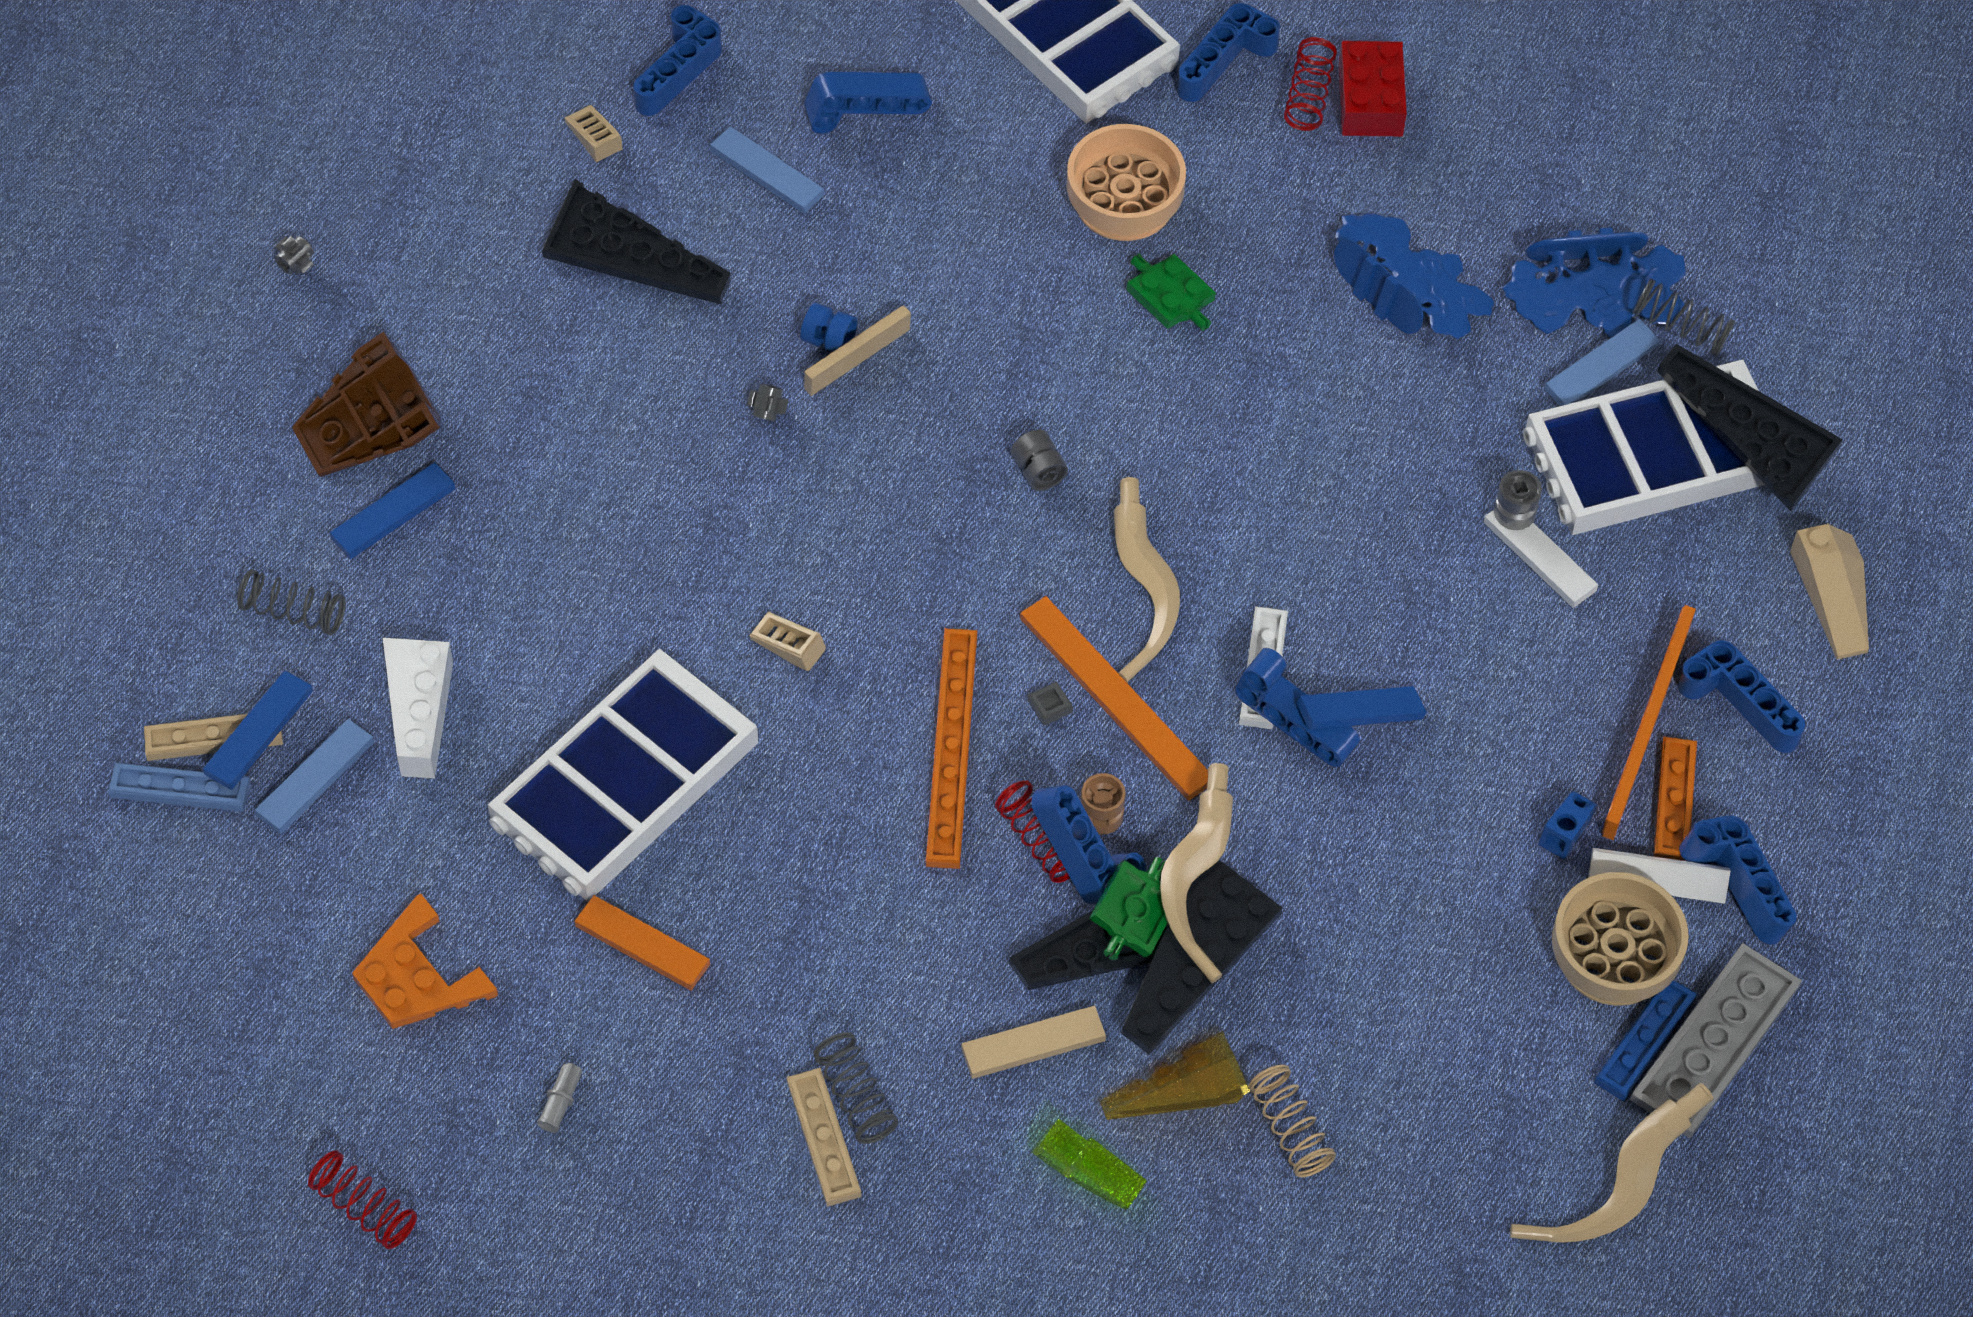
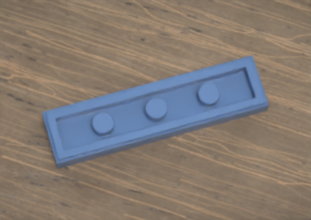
(767, 169)
(1602, 364)
(314, 776)
(175, 787)

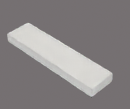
(1546, 560)
(1267, 632)
(1675, 876)

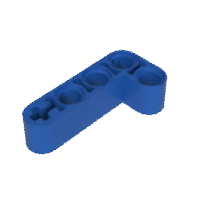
(1237, 29)
(696, 47)
(864, 94)
(1275, 700)
(1779, 726)
(1078, 841)
(1751, 879)

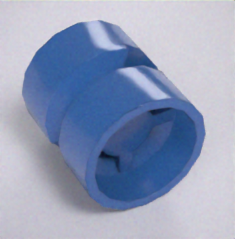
(827, 328)

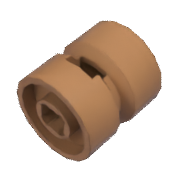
(1104, 802)

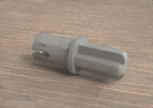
(559, 1098)

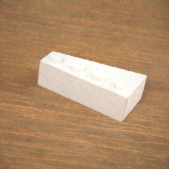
(418, 693)

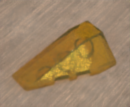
(1201, 1079)

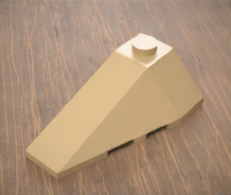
(1836, 585)

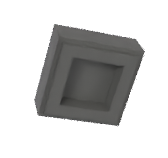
(1050, 703)

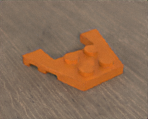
(403, 980)

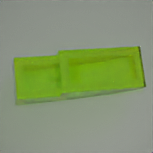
(1089, 1164)

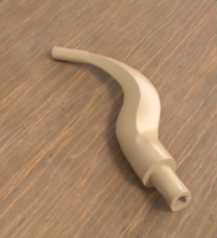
(1148, 569)
(1193, 857)
(1635, 1174)

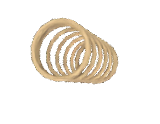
(1275, 1070)

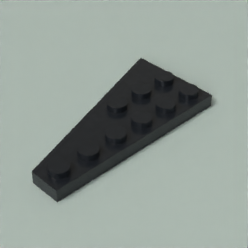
(622, 245)
(1767, 436)
(1225, 920)
(1073, 954)

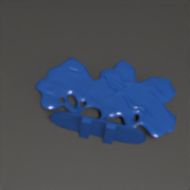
(1414, 281)
(1603, 290)

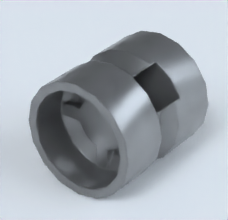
(1039, 460)
(1517, 500)

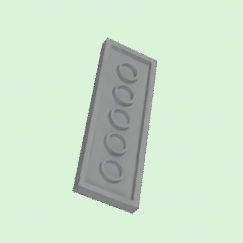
(1719, 1033)

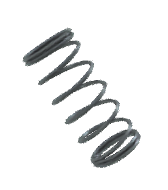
(1644, 299)
(327, 612)
(875, 1119)

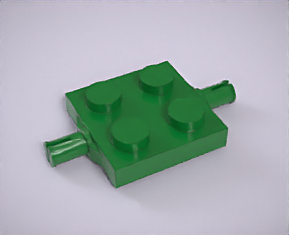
(1171, 291)
(1132, 909)

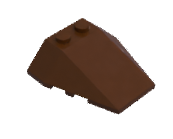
(367, 411)

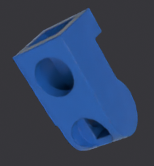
(1567, 824)

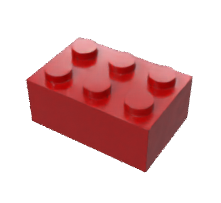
(1372, 88)

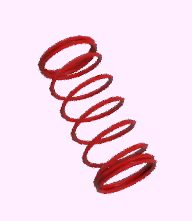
(1309, 126)
(1006, 794)
(400, 1236)

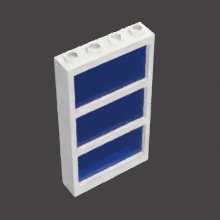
(1081, 49)
(1633, 455)
(622, 775)

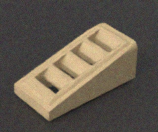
(597, 149)
(803, 654)

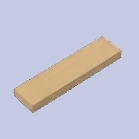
(857, 350)
(192, 737)
(1033, 1042)
(823, 1137)

